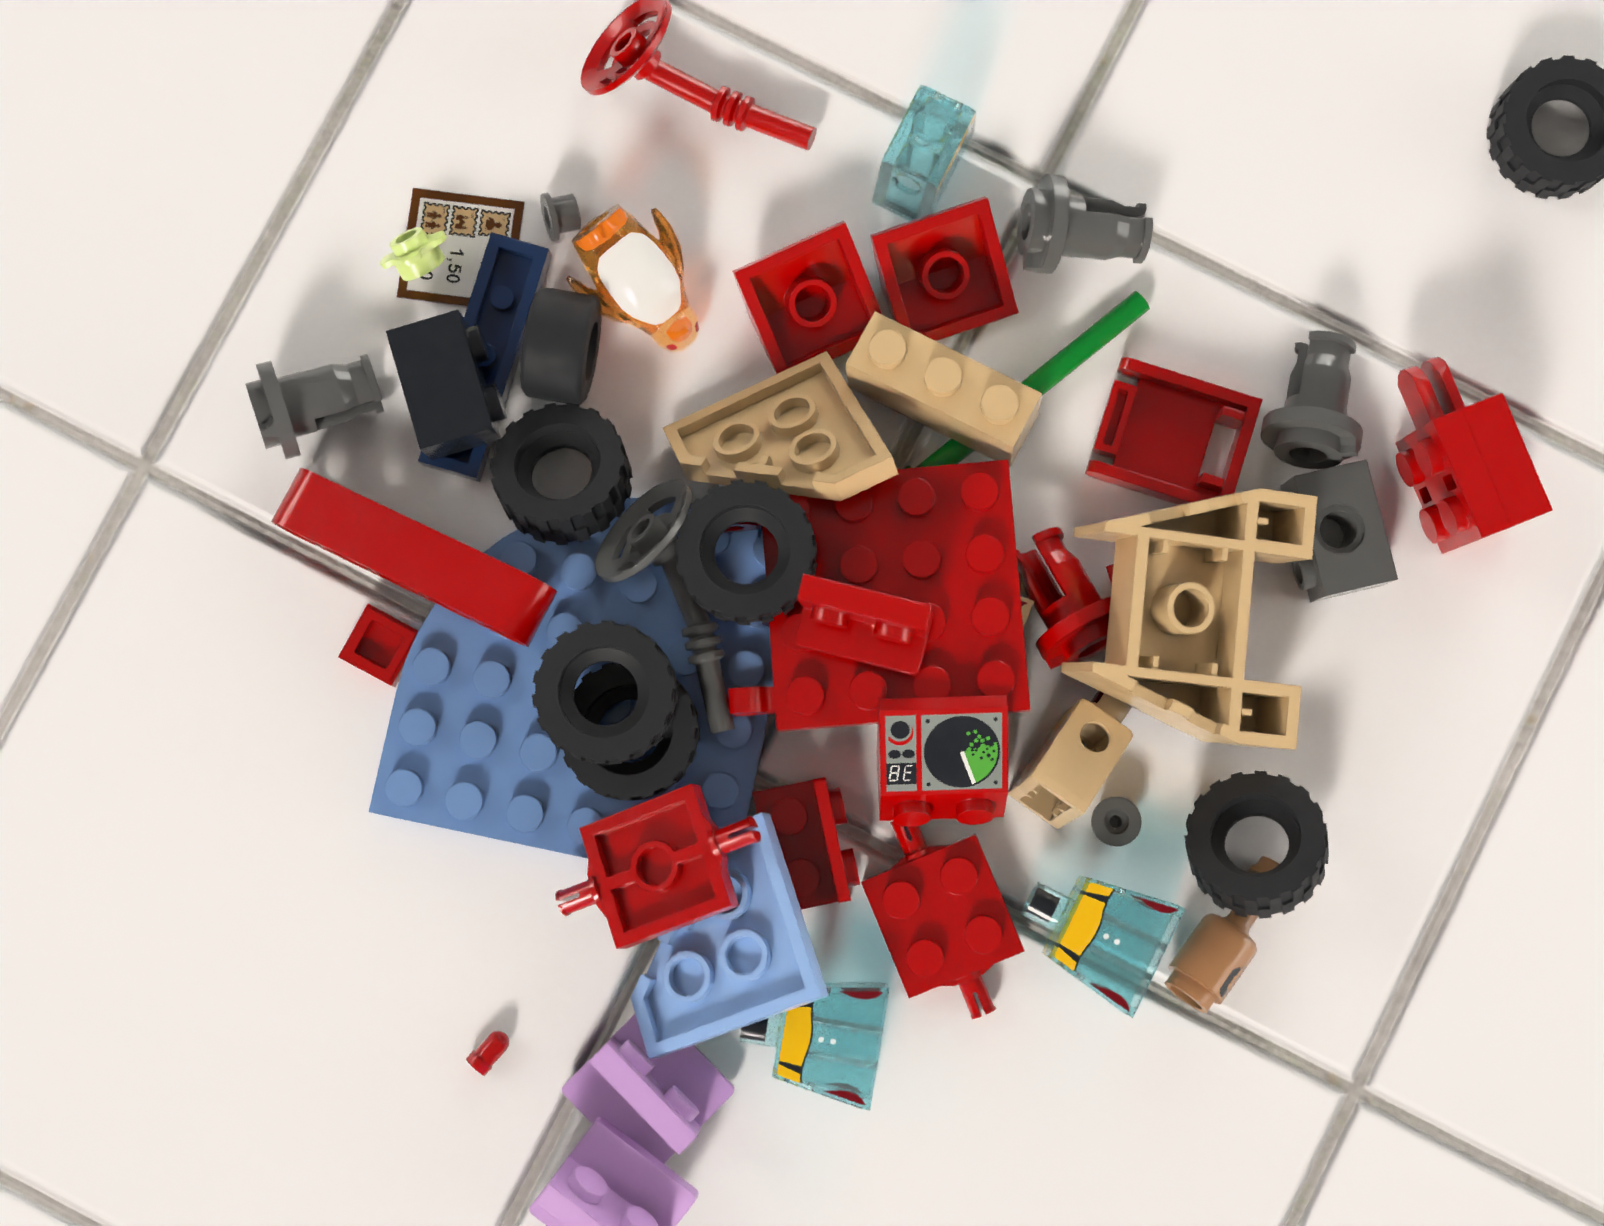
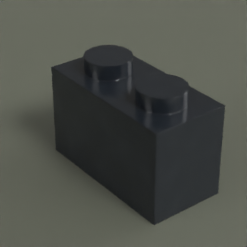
(446, 384)

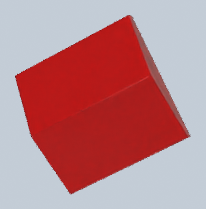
(945, 271)
(808, 298)

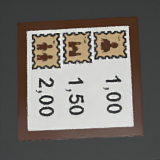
(468, 225)

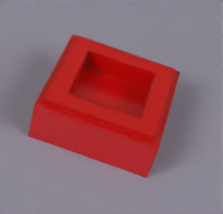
(379, 645)

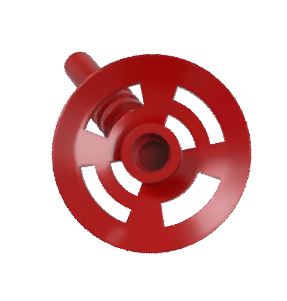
(641, 59)

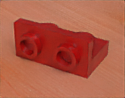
(863, 624)
(806, 829)

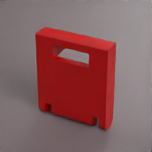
(1163, 431)

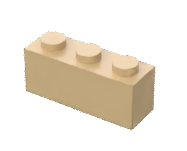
(942, 389)

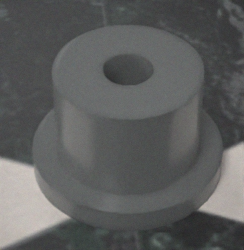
(560, 214)
(1128, 821)

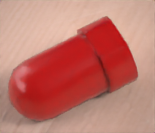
(488, 1052)

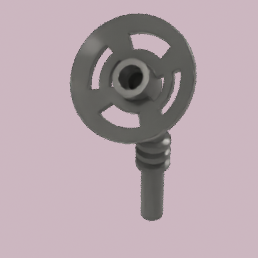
(652, 541)

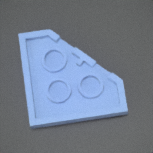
(733, 963)

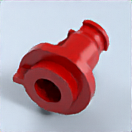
(1074, 621)

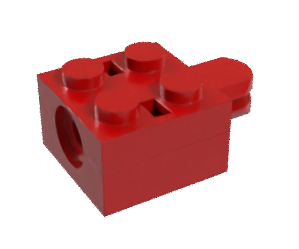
(1464, 461)

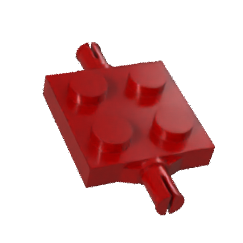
(658, 866)
(943, 917)

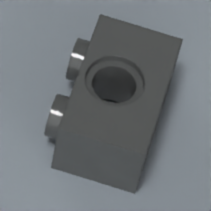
(1365, 556)

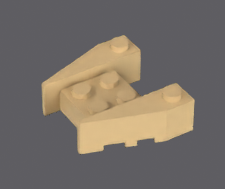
(1186, 613)

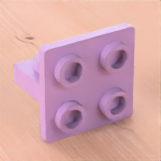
(648, 1099)
(613, 1184)

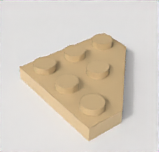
(788, 431)

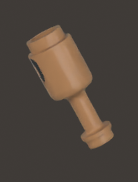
(1214, 955)

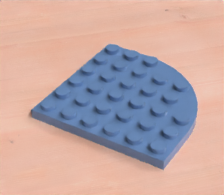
(464, 722)

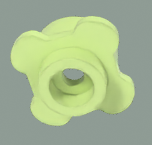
(415, 253)

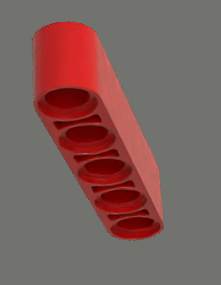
(415, 557)

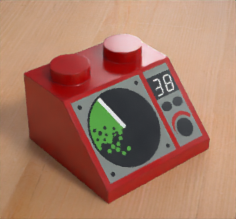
(942, 759)

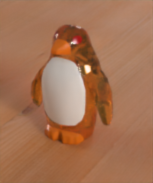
(637, 276)

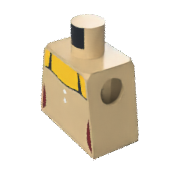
(1065, 773)

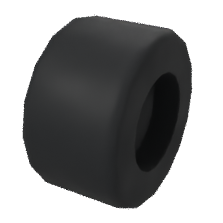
(560, 346)

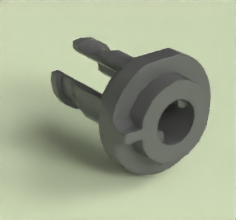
(1078, 226)
(311, 400)
(1314, 422)

